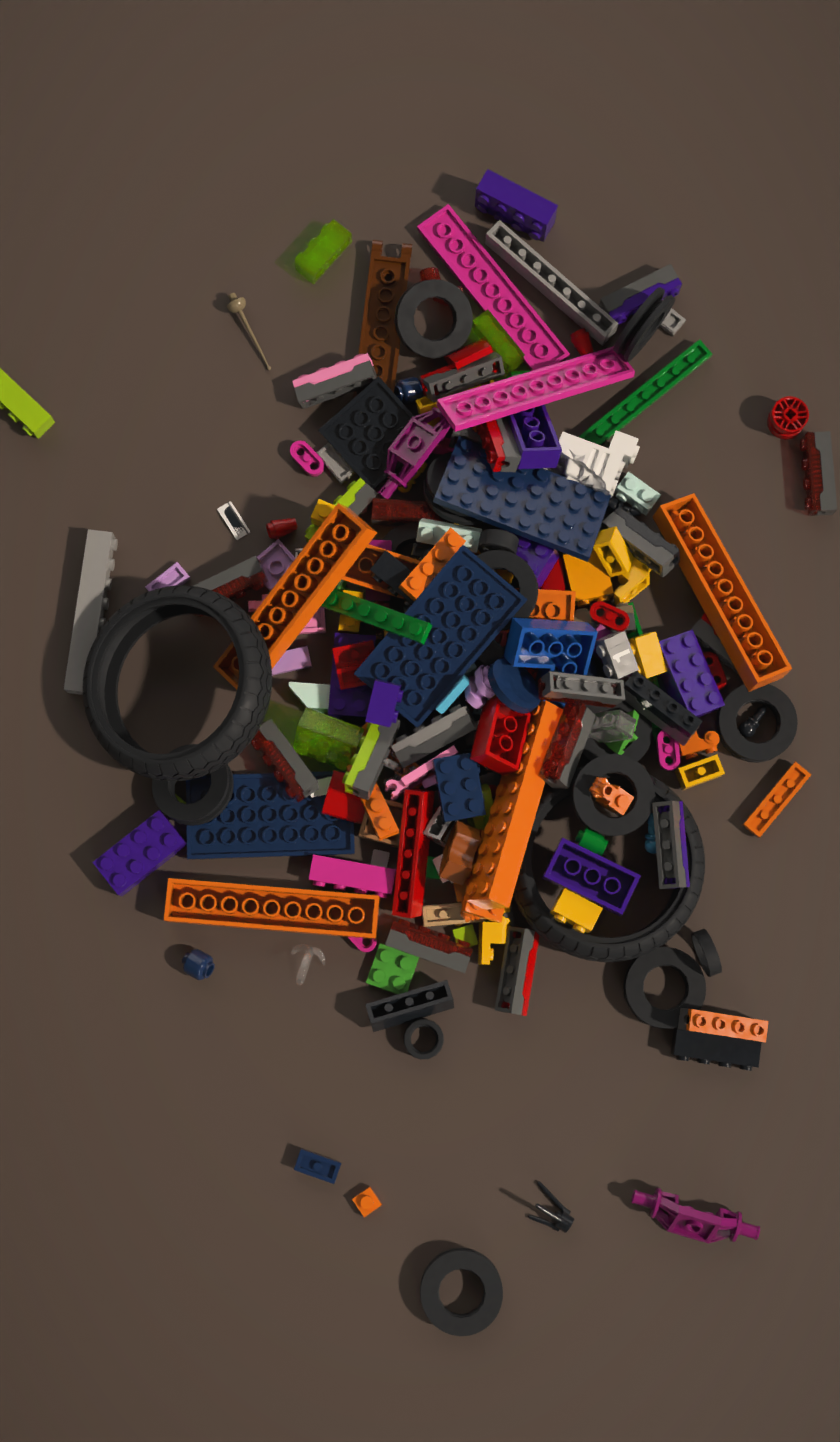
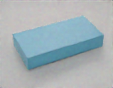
(451, 696)

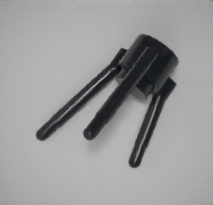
(561, 1220)

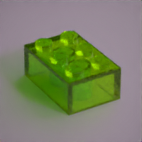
(327, 739)

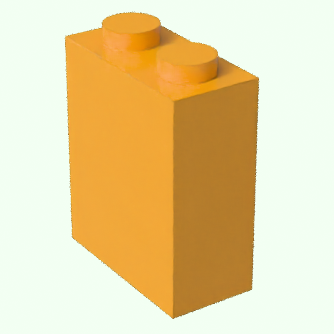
(587, 579)

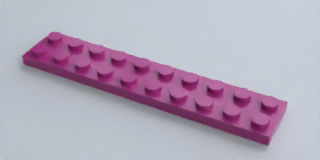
(491, 288)
(534, 388)

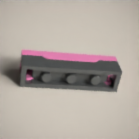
(334, 380)

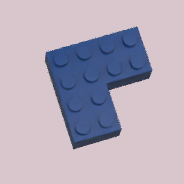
(550, 646)

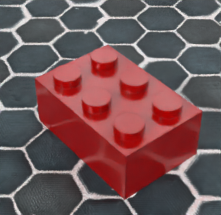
(500, 737)

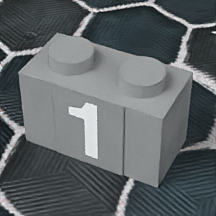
(616, 655)

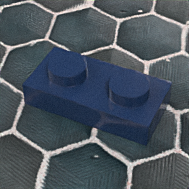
(317, 1166)

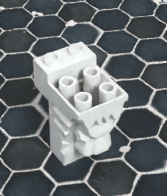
(596, 464)

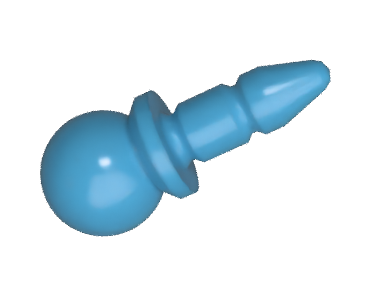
(650, 843)

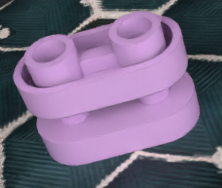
(479, 688)

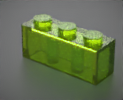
(323, 251)
(490, 330)

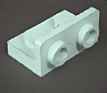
(636, 493)

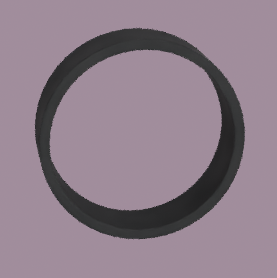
(706, 952)

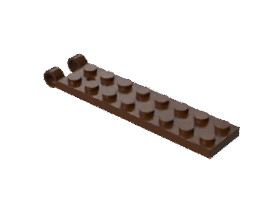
(378, 324)

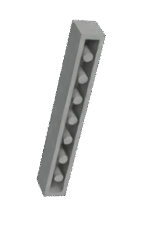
(551, 282)
(91, 604)

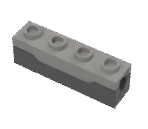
(435, 736)

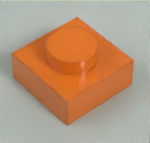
(367, 1201)

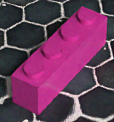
(352, 875)

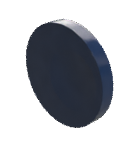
(513, 686)

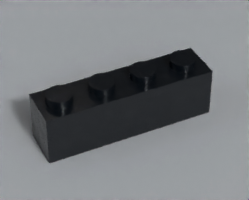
(410, 1006)
(716, 1048)

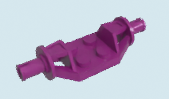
(412, 449)
(694, 1223)

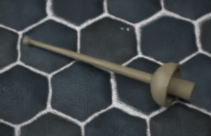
(236, 306)

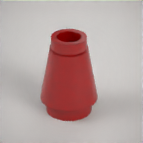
(582, 342)
(281, 527)

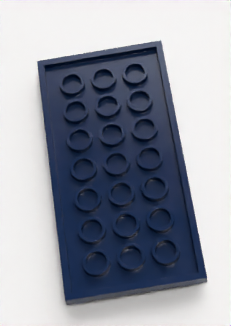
(524, 501)
(467, 611)
(266, 822)

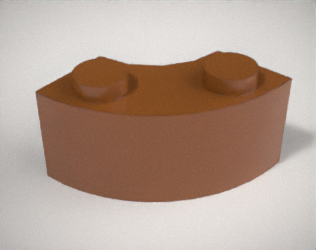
(459, 853)

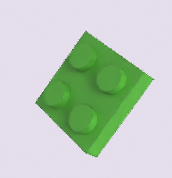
(392, 969)

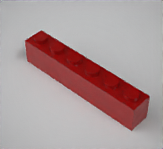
(412, 853)

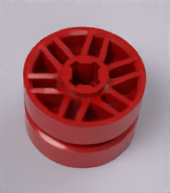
(788, 417)

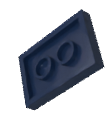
(458, 787)

